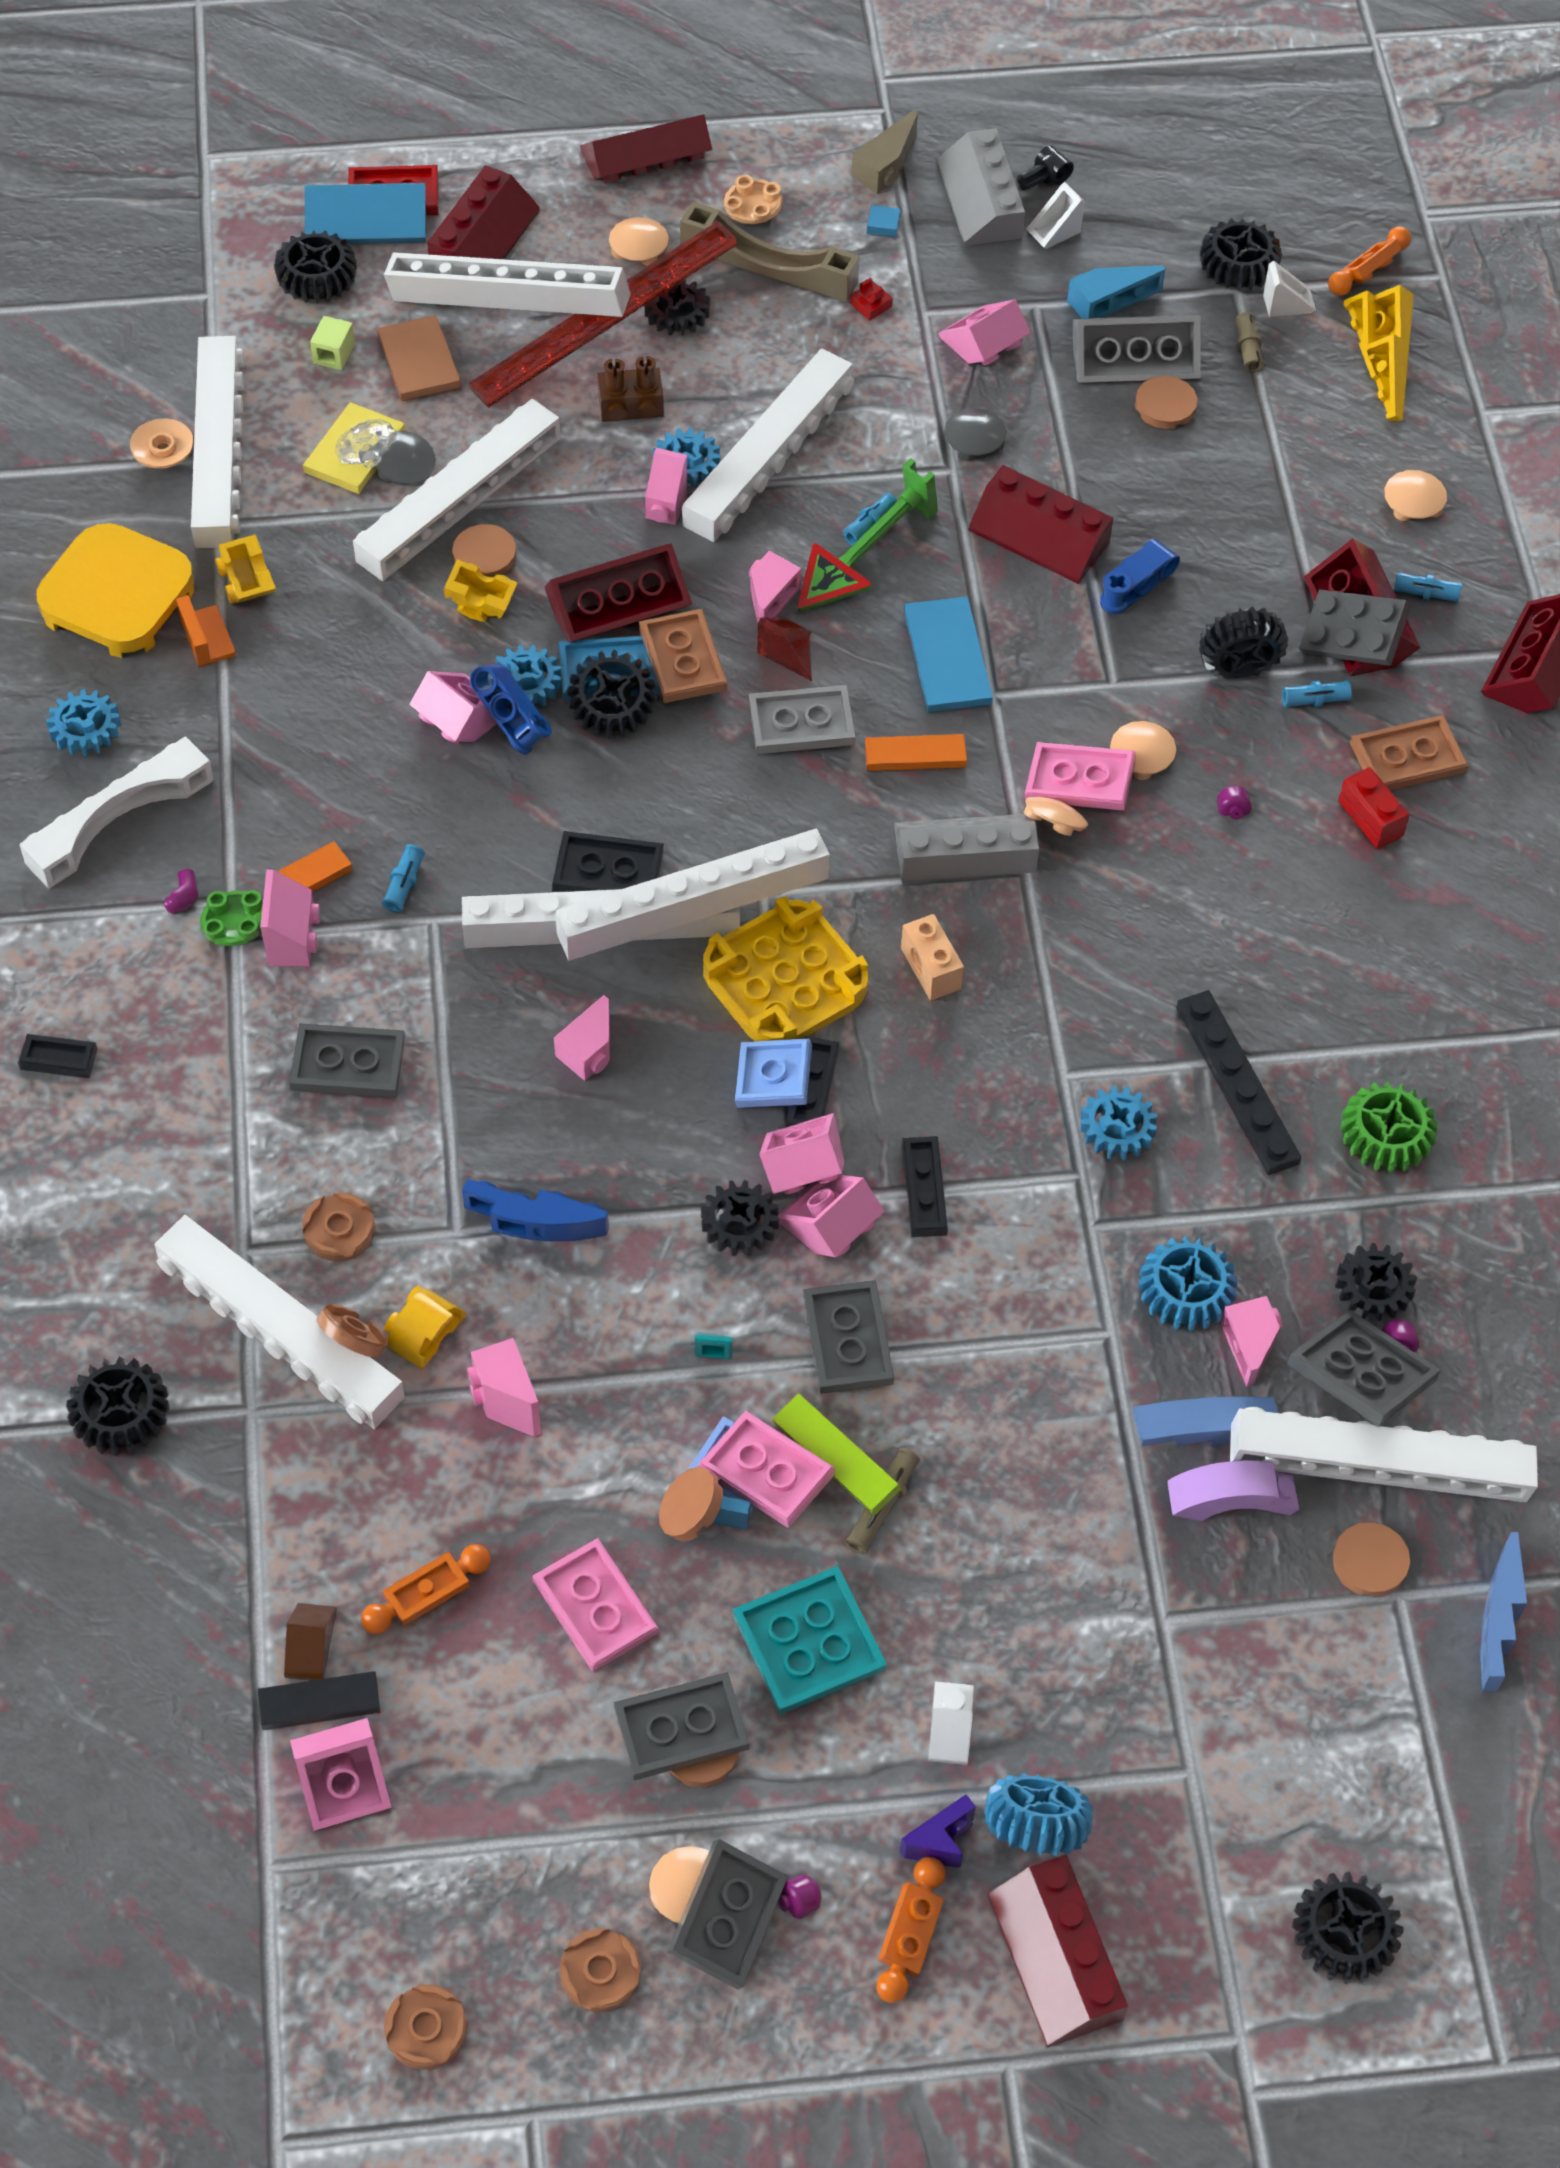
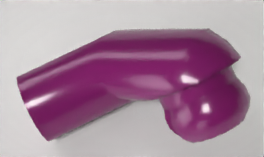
(184, 895)

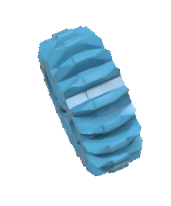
(1164, 1276)
(1038, 1814)

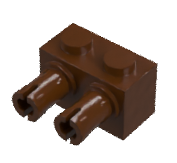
(630, 392)

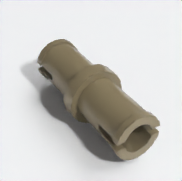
(1249, 342)

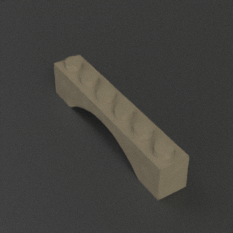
(821, 271)

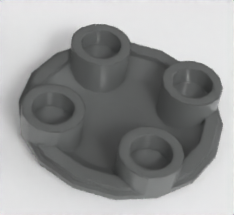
(975, 433)
(407, 460)

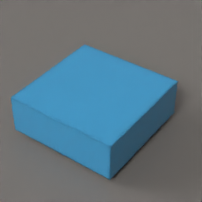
(883, 221)
(734, 1513)

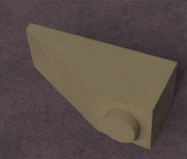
(882, 158)

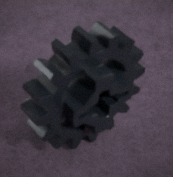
(679, 308)
(738, 1222)
(1380, 1295)

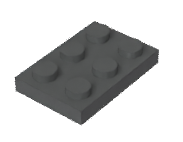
(1355, 627)
(347, 1060)
(848, 1336)
(681, 1726)
(727, 1914)

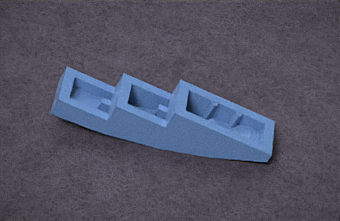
(1193, 1419)
(1503, 1604)

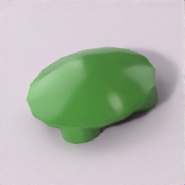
(232, 917)

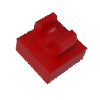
(870, 299)

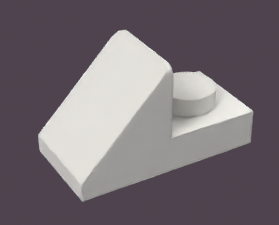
(951, 1723)

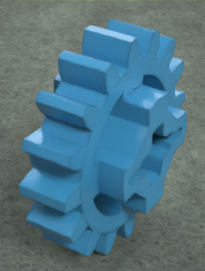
(696, 449)
(528, 669)
(83, 722)
(1118, 1122)

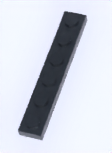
(1238, 1082)

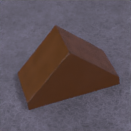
(308, 1641)

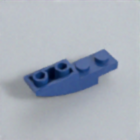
(547, 1218)

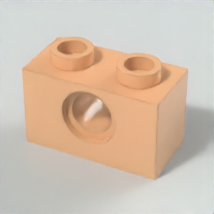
(932, 957)

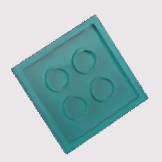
(809, 1640)

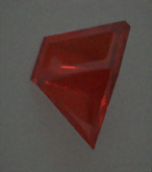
(785, 644)

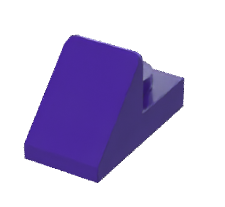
(933, 1836)

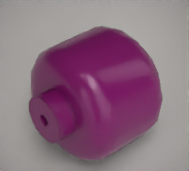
(1234, 802)
(1403, 1332)
(800, 1896)

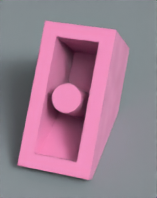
(666, 486)
(773, 584)
(586, 1041)
(1251, 1333)

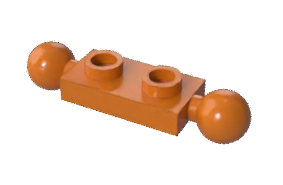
(1374, 258)
(425, 1589)
(910, 1929)

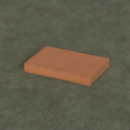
(418, 358)
(683, 656)
(1410, 752)

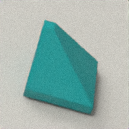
(713, 1346)

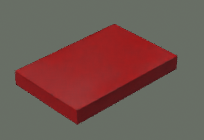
(401, 174)

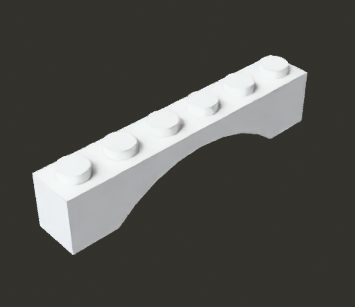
(171, 774)

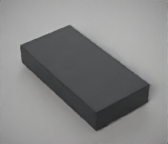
(57, 1056)

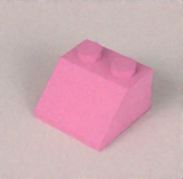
(987, 332)
(452, 706)
(288, 921)
(802, 1154)
(832, 1214)
(504, 1387)
(340, 1774)

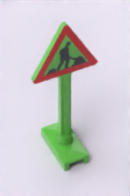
(832, 577)

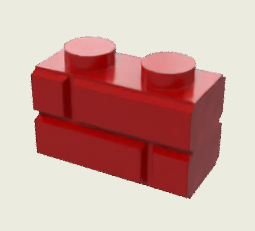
(1373, 808)

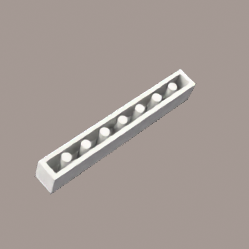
(507, 284)
(216, 441)
(767, 445)
(456, 489)
(692, 894)
(532, 919)
(277, 1321)
(1385, 1454)

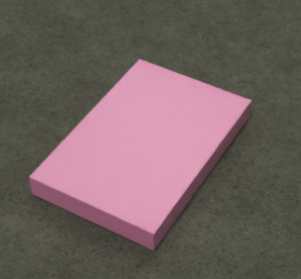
(1081, 775)
(767, 1469)
(595, 1604)

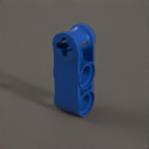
(1137, 576)
(524, 718)

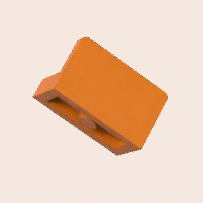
(205, 632)

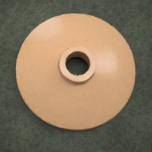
(161, 443)

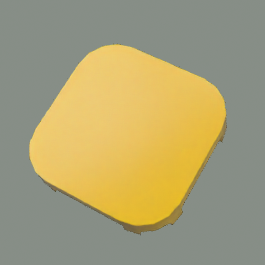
(115, 587)
(785, 972)

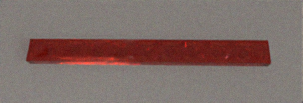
(583, 328)

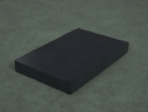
(604, 862)

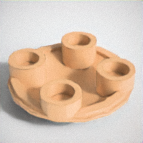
(753, 200)
(638, 240)
(1415, 495)
(1152, 744)
(1057, 812)
(675, 1879)

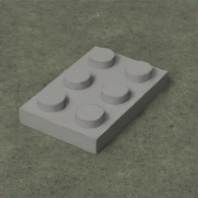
(801, 719)

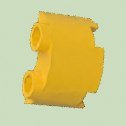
(245, 570)
(477, 594)
(422, 1325)

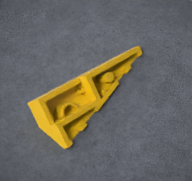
(1384, 337)

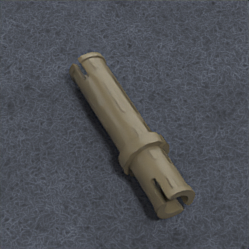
(861, 1536)

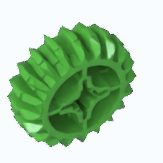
(1410, 1133)

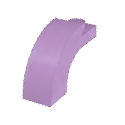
(1232, 1486)

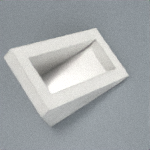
(1059, 218)
(1285, 293)

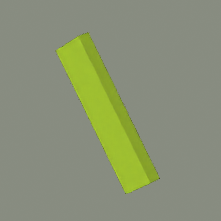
(852, 1466)

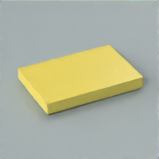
(324, 462)

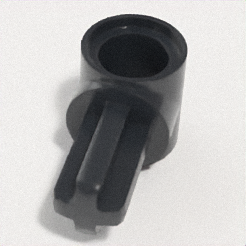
(1048, 167)

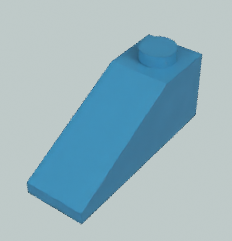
(1112, 289)

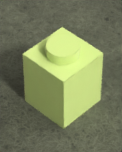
(332, 343)

